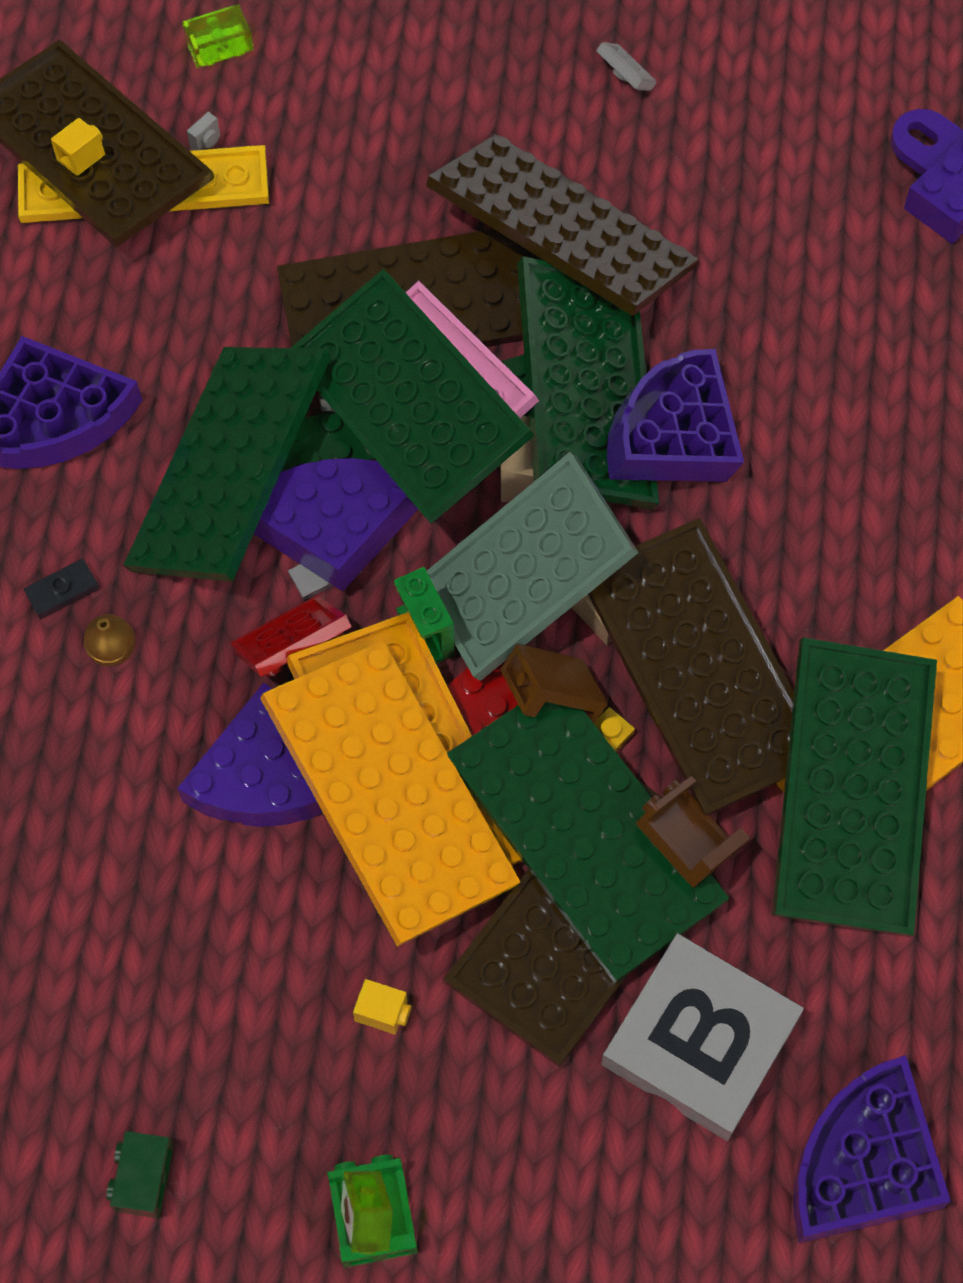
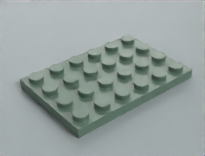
(529, 564)

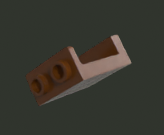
(551, 677)
(686, 834)

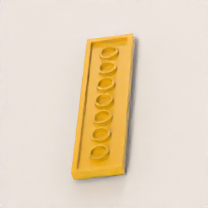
(237, 181)

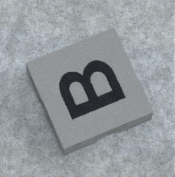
(702, 1036)

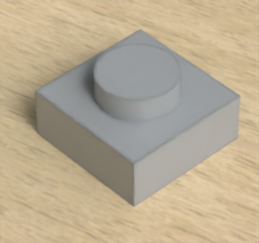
(204, 133)

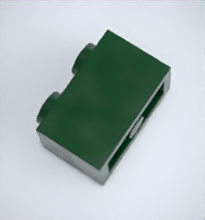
(140, 1174)

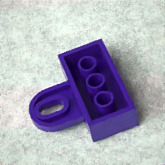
(938, 193)

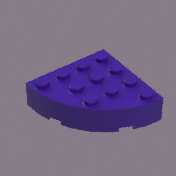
(58, 406)
(676, 424)
(334, 516)
(250, 774)
(868, 1158)

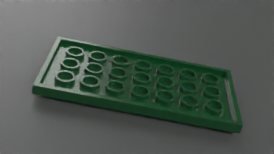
(581, 367)
(413, 396)
(227, 462)
(855, 788)
(572, 822)

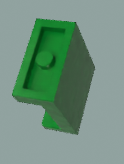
(427, 613)
(402, 1232)

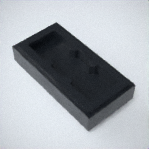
(61, 588)

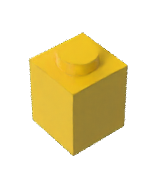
(78, 146)
(381, 1007)

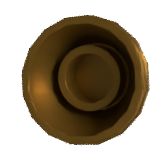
(109, 640)

